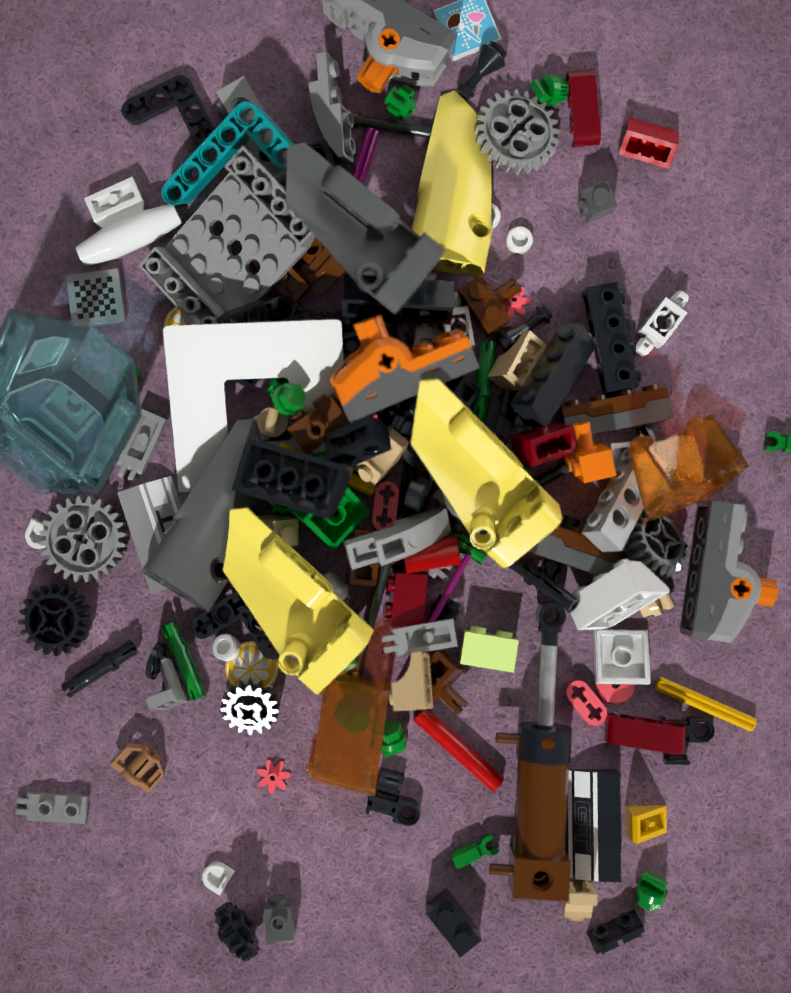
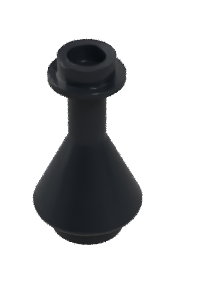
(489, 60)
(510, 334)

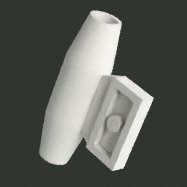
(123, 223)

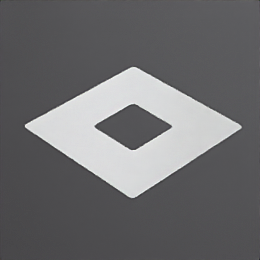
(209, 354)

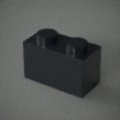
(453, 922)

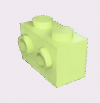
(488, 650)

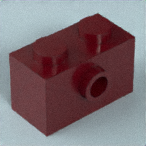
(544, 444)
(406, 598)

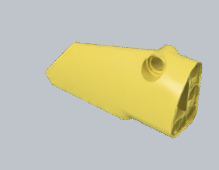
(456, 190)
(480, 477)
(292, 603)

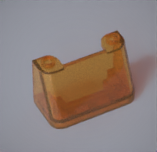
(684, 466)
(350, 733)

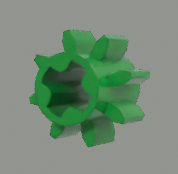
(400, 102)

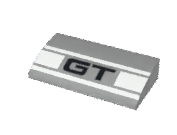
(149, 515)

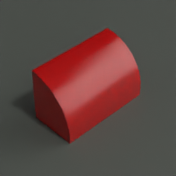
(649, 143)
(438, 555)

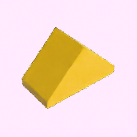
(645, 822)

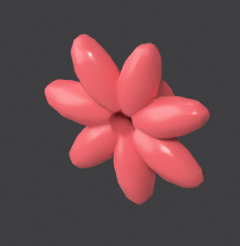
(512, 306)
(276, 772)

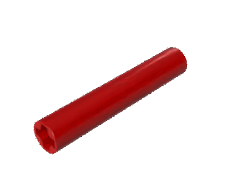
(459, 749)

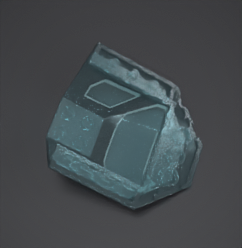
(63, 403)

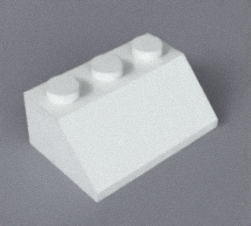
(616, 595)

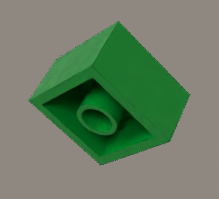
(344, 520)

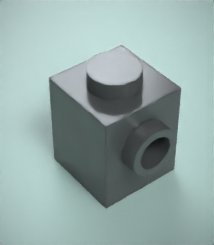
(597, 201)
(279, 919)

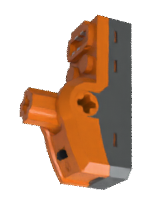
(368, 386)

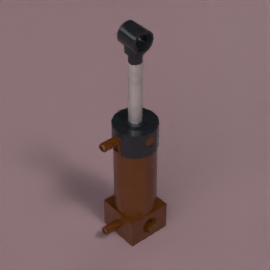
(538, 858)

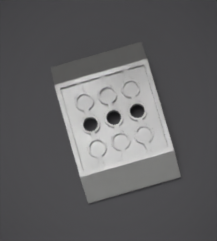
(198, 265)

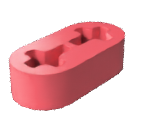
(378, 505)
(590, 698)

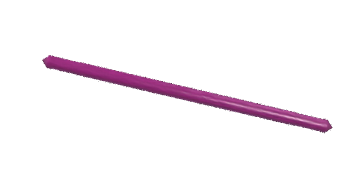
(441, 604)

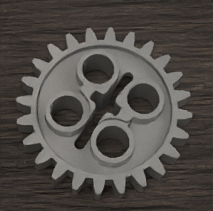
(498, 115)
(62, 527)

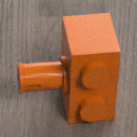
(592, 459)

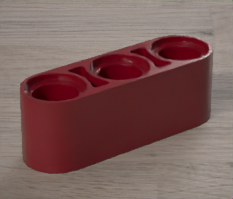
(584, 108)
(645, 733)

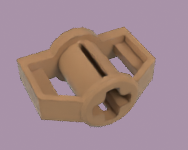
(139, 765)

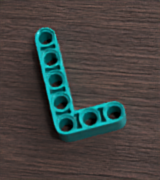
(218, 139)

